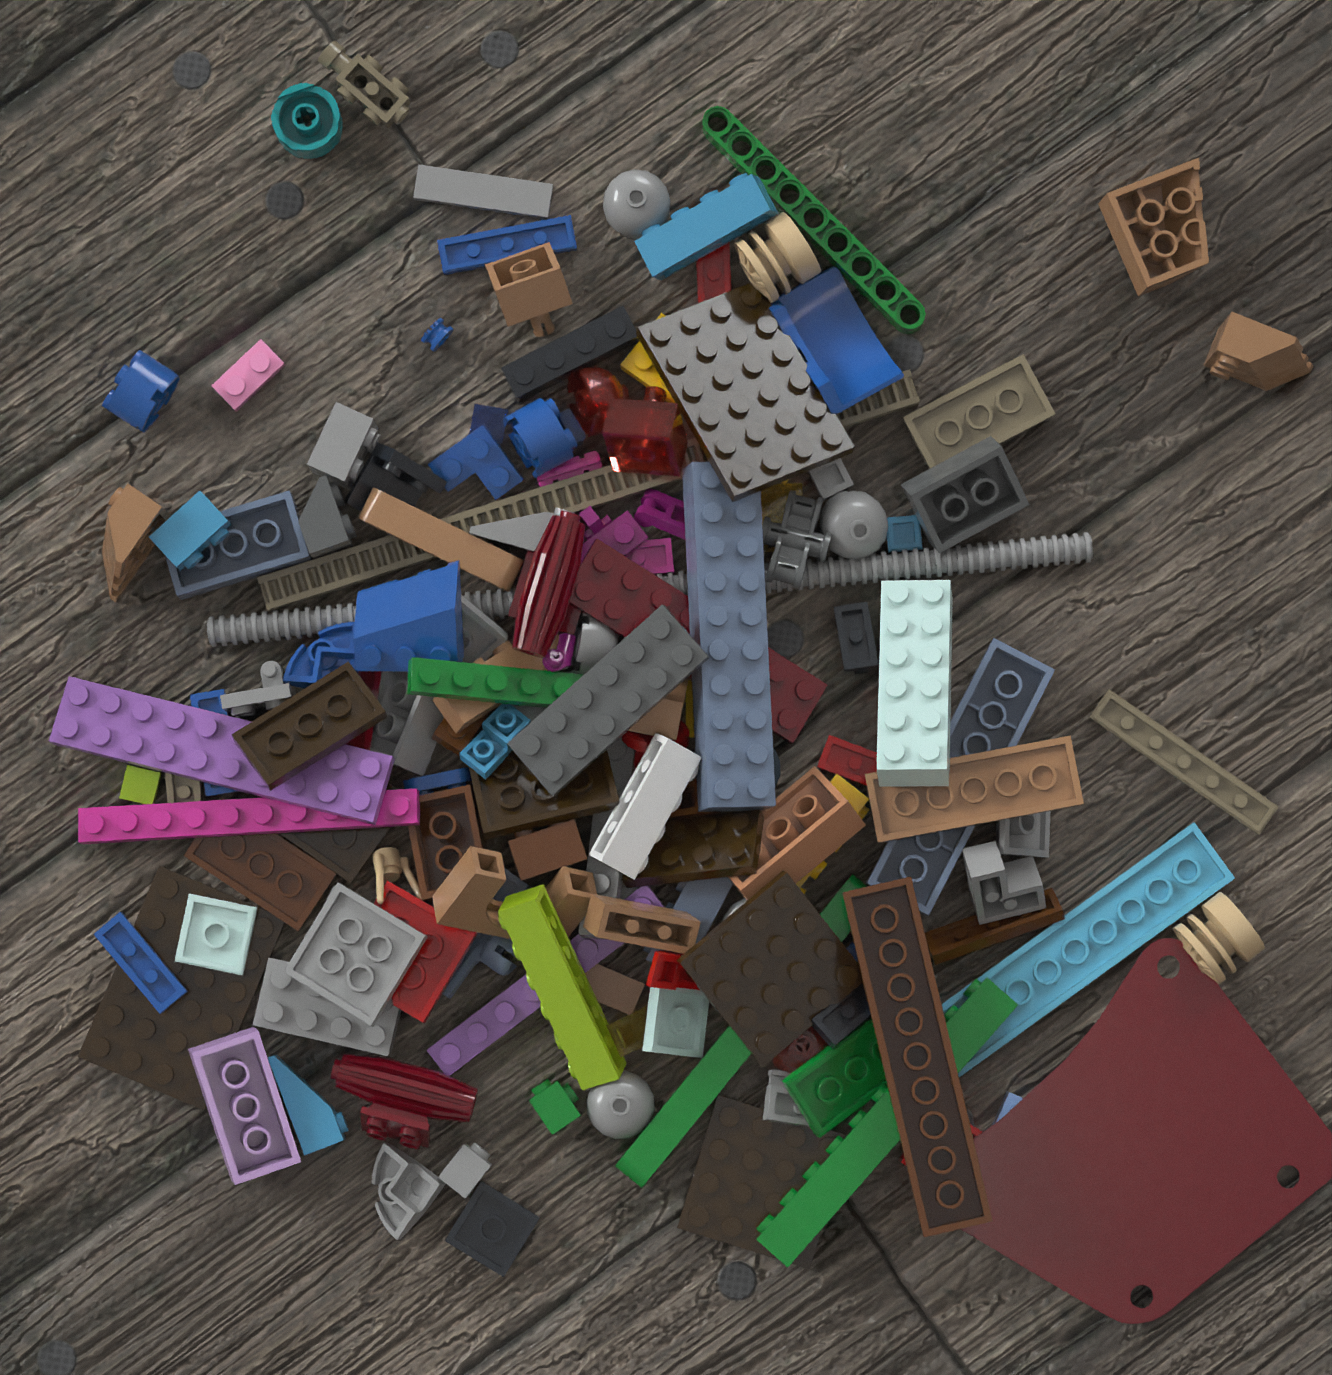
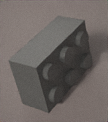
(965, 494)

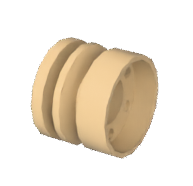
(777, 257)
(1219, 937)

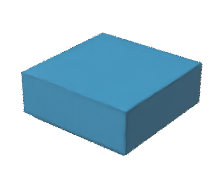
(903, 534)

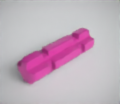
(571, 468)

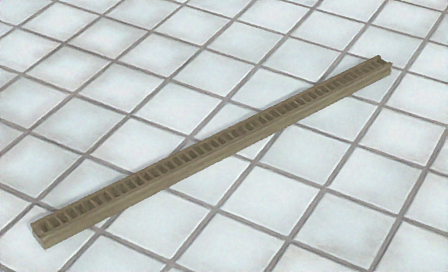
(571, 494)

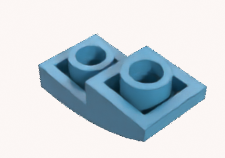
(491, 745)

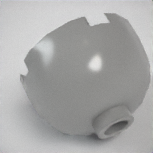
(636, 202)
(855, 523)
(591, 644)
(621, 1106)

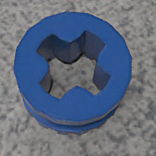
(437, 335)

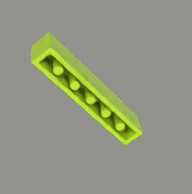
(561, 987)

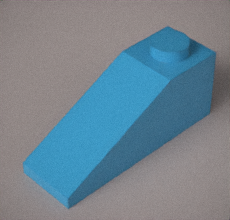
(310, 1113)

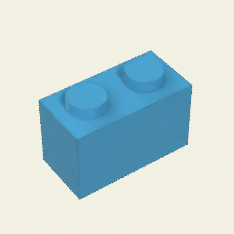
(191, 531)

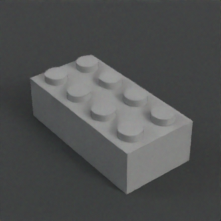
(300, 1011)

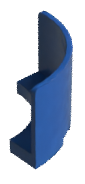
(835, 340)

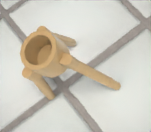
(389, 867)

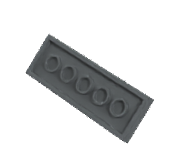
(608, 700)

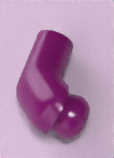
(560, 658)

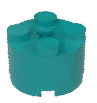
(288, 121)

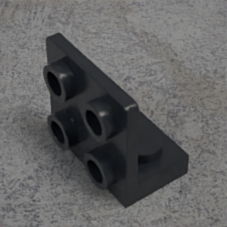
(394, 475)

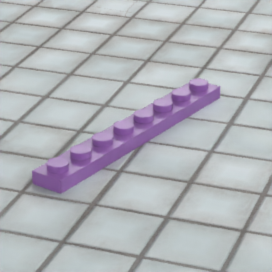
(516, 1002)

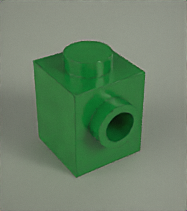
(555, 1104)

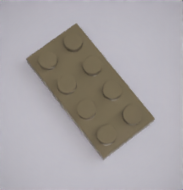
(993, 405)

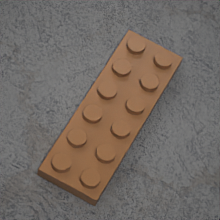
(980, 791)

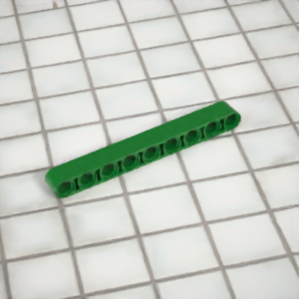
(817, 236)

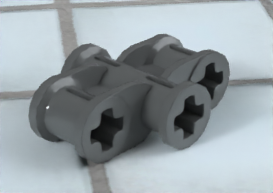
(795, 539)

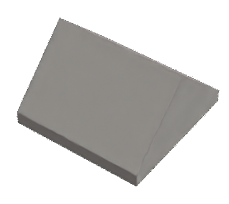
(1024, 835)

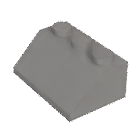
(408, 724)

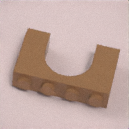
(468, 891)

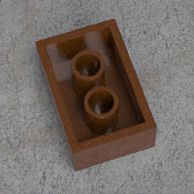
(445, 833)

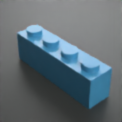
(706, 226)

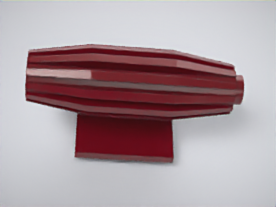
(547, 586)
(402, 1097)

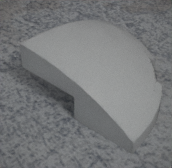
(404, 1189)

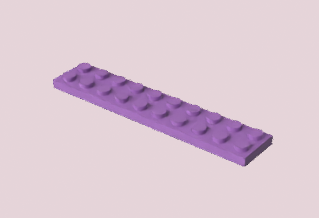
(201, 748)

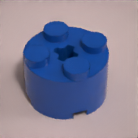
(141, 391)
(539, 436)

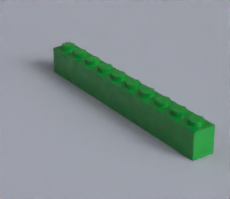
(873, 1134)

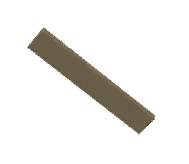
(1183, 762)

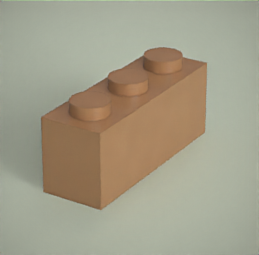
(641, 924)

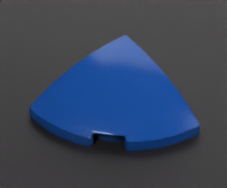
(322, 656)

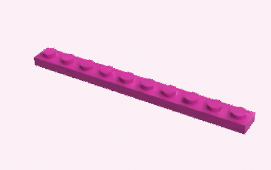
(230, 818)

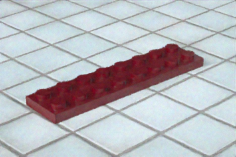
(626, 594)

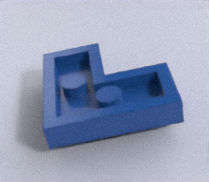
(479, 455)

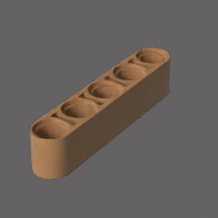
(441, 539)

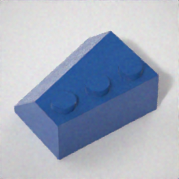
(410, 620)

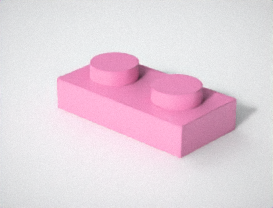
(248, 375)

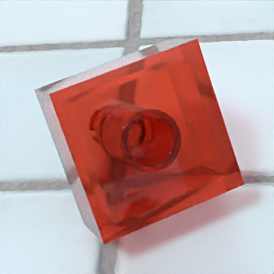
(645, 435)

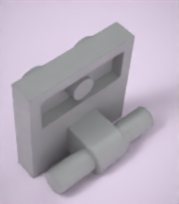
(272, 694)

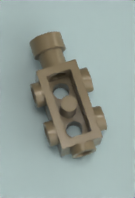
(376, 90)

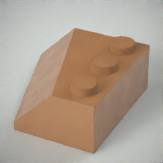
(1159, 226)
(1256, 354)
(127, 535)

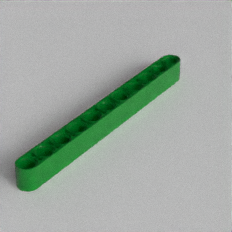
(707, 1078)

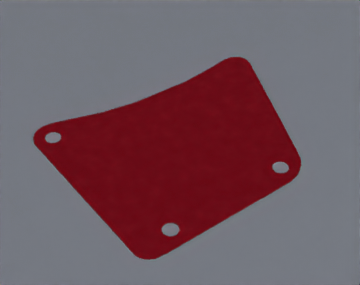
(1150, 1148)

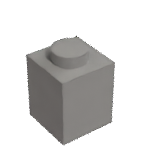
(466, 1169)

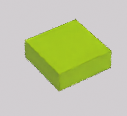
(140, 785)

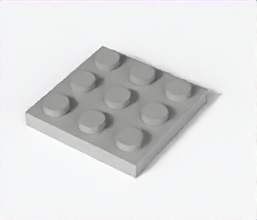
(355, 954)

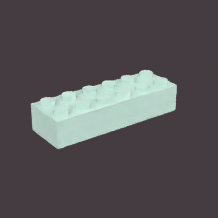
(914, 683)

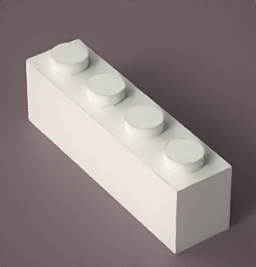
(645, 806)

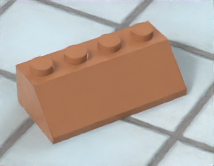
(801, 831)

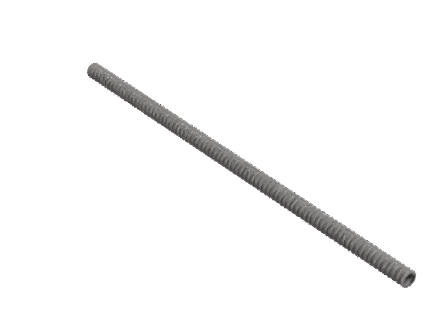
(816, 573)

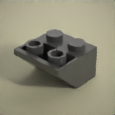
(323, 523)

